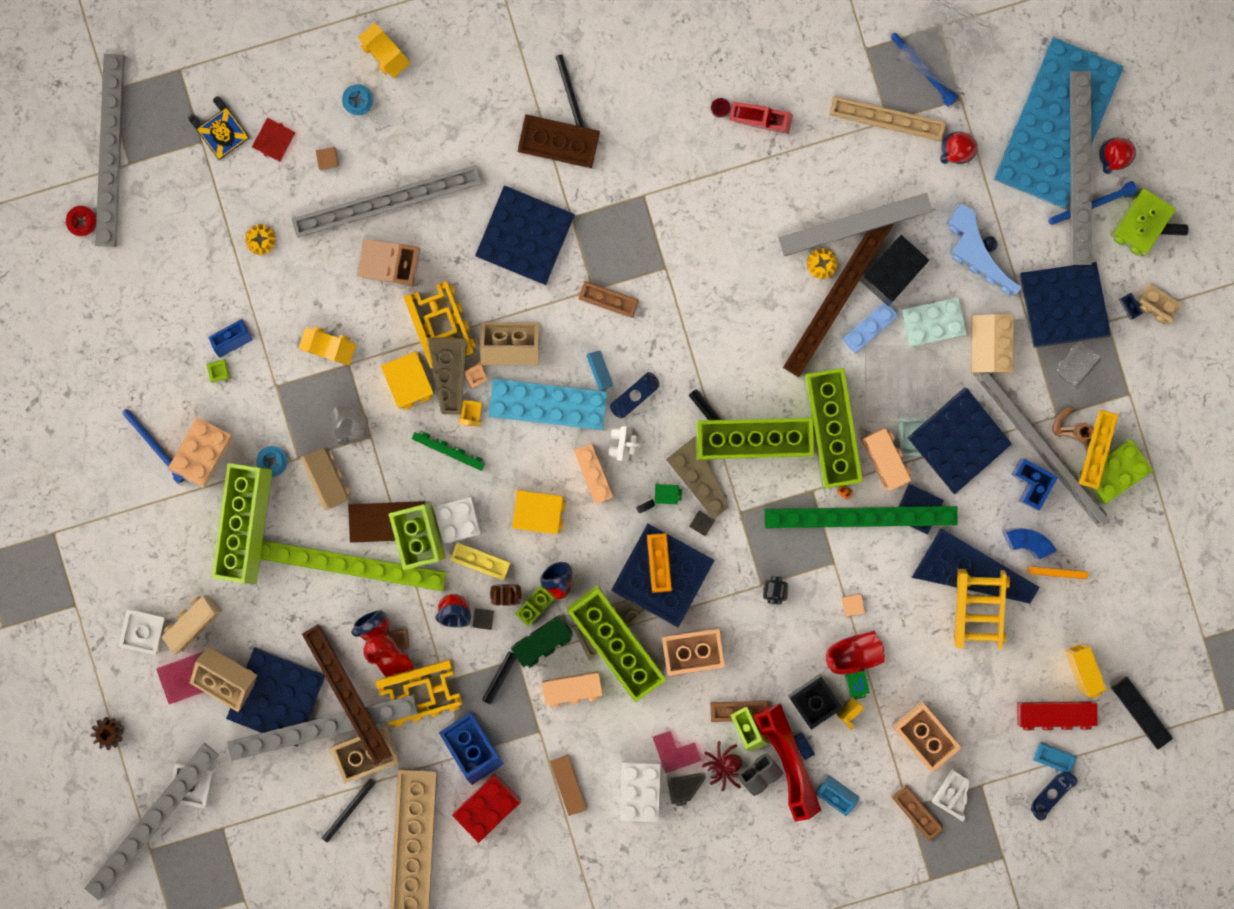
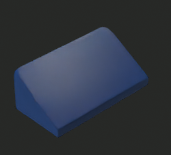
(230, 338)

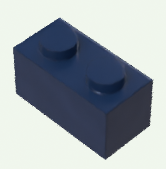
(1130, 306)
(803, 746)

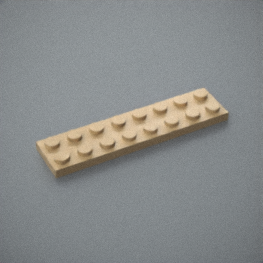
(413, 839)

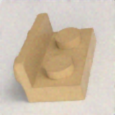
(1158, 304)

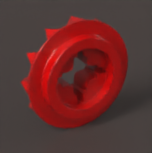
(72, 222)

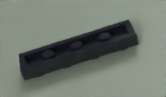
(1141, 713)

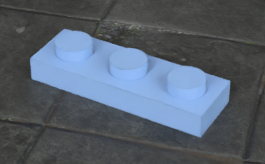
(870, 327)

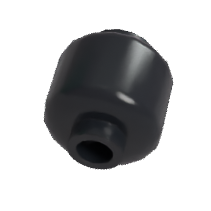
(775, 590)

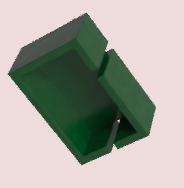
(542, 641)

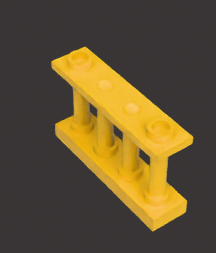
(963, 617)

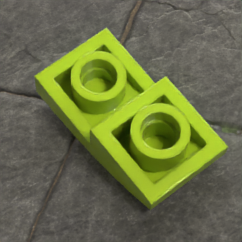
(534, 606)

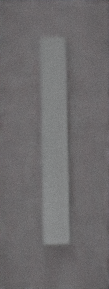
(855, 224)

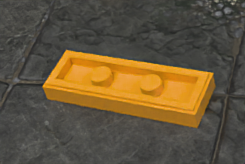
(659, 563)
(1057, 572)

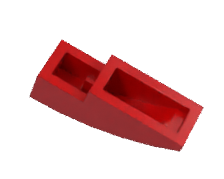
(761, 117)

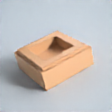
(475, 375)
(853, 605)

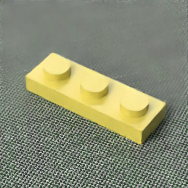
(480, 561)

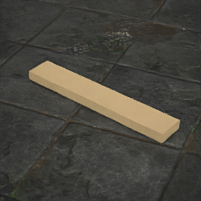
(887, 118)

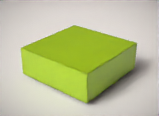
(218, 370)

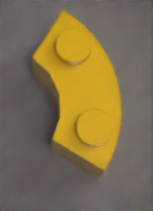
(383, 50)
(327, 346)

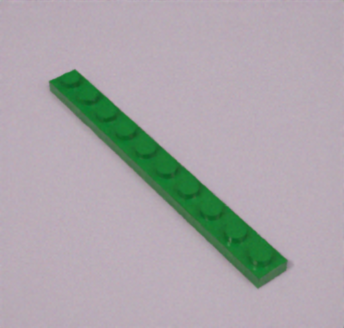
(861, 517)

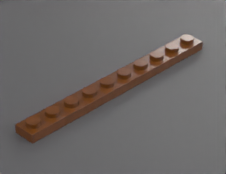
(835, 300)

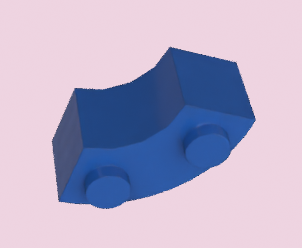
(1029, 540)

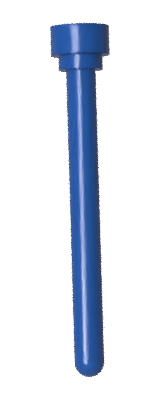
(948, 96)
(1128, 190)
(152, 443)

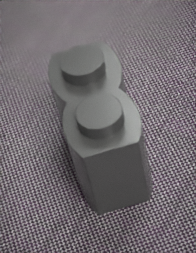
(760, 774)

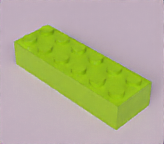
(833, 428)
(754, 438)
(242, 523)
(616, 643)

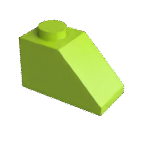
(748, 730)

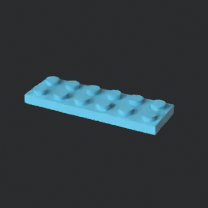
(547, 404)

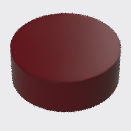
(720, 107)

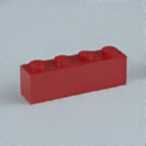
(1057, 714)

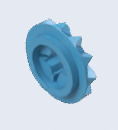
(352, 92)
(269, 452)

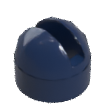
(986, 241)

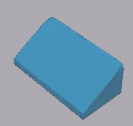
(599, 370)
(837, 795)

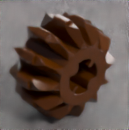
(505, 594)
(101, 738)

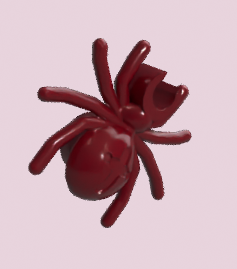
(724, 766)

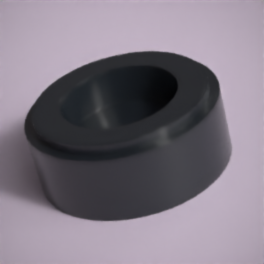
(645, 506)

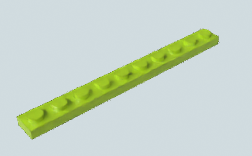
(352, 565)

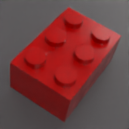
(486, 807)

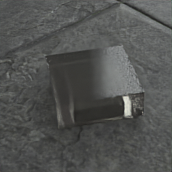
(701, 523)
(483, 619)

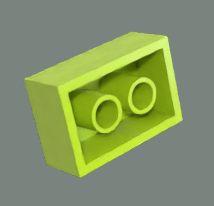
(1122, 470)
(417, 536)

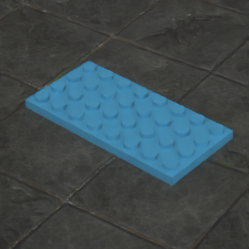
(1040, 144)

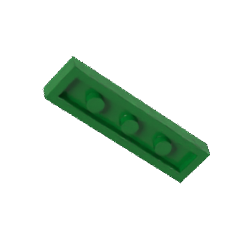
(441, 446)

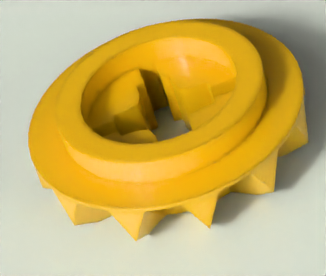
(266, 245)
(819, 272)

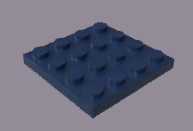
(524, 235)
(1065, 305)
(959, 440)
(687, 574)
(281, 694)

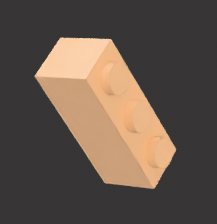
(593, 473)
(572, 689)

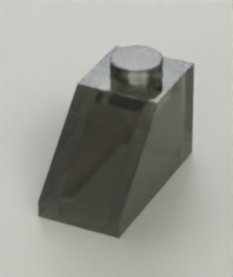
(684, 787)

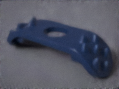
(645, 385)
(1061, 783)

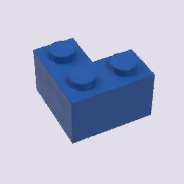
(1038, 480)

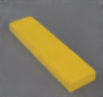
(1098, 449)

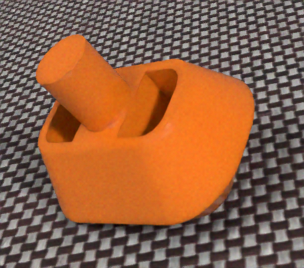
(844, 492)

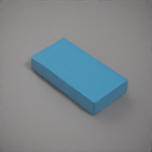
(1054, 758)

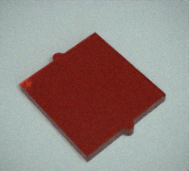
(273, 139)

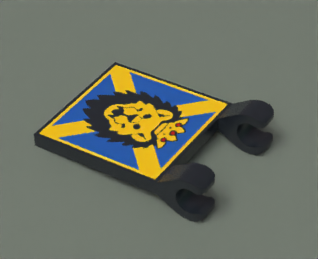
(221, 131)

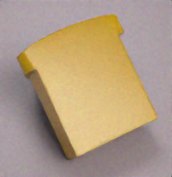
(471, 413)
(849, 712)

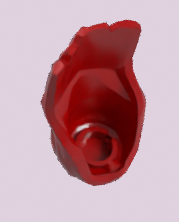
(855, 654)
(386, 655)

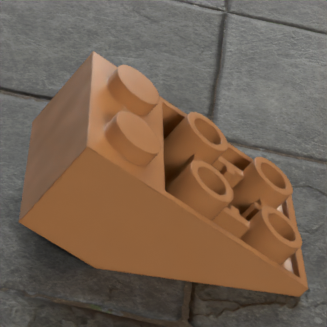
(388, 262)

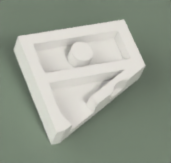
(953, 795)

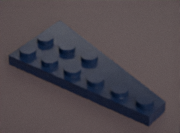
(949, 554)

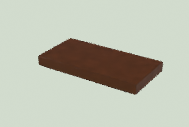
(558, 141)
(372, 521)

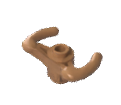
(1075, 433)

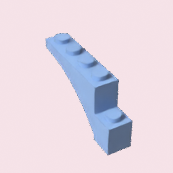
(972, 251)

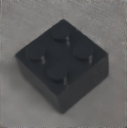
(815, 702)

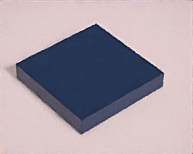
(916, 497)

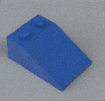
(471, 748)

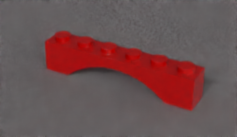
(801, 794)

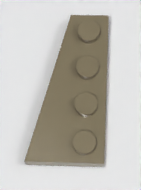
(448, 369)
(698, 478)
(627, 610)

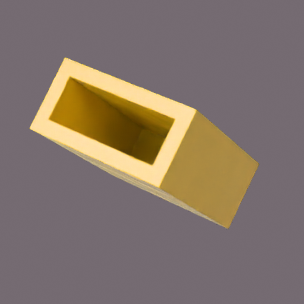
(408, 380)
(538, 512)
(1085, 670)

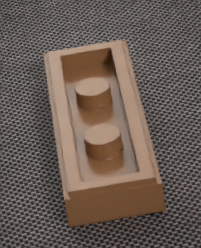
(608, 299)
(722, 710)
(568, 785)
(917, 813)

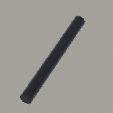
(569, 90)
(349, 809)

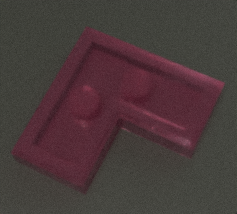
(673, 757)

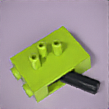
(1144, 222)

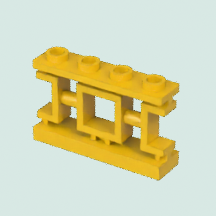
(425, 330)
(416, 679)

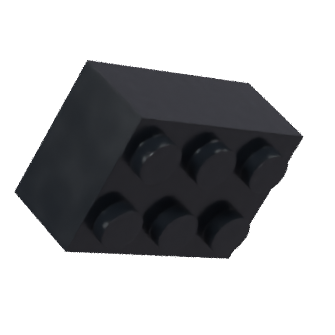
(894, 270)

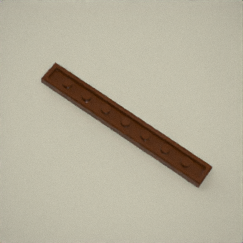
(347, 695)

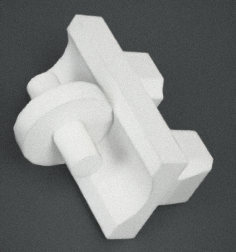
(627, 443)

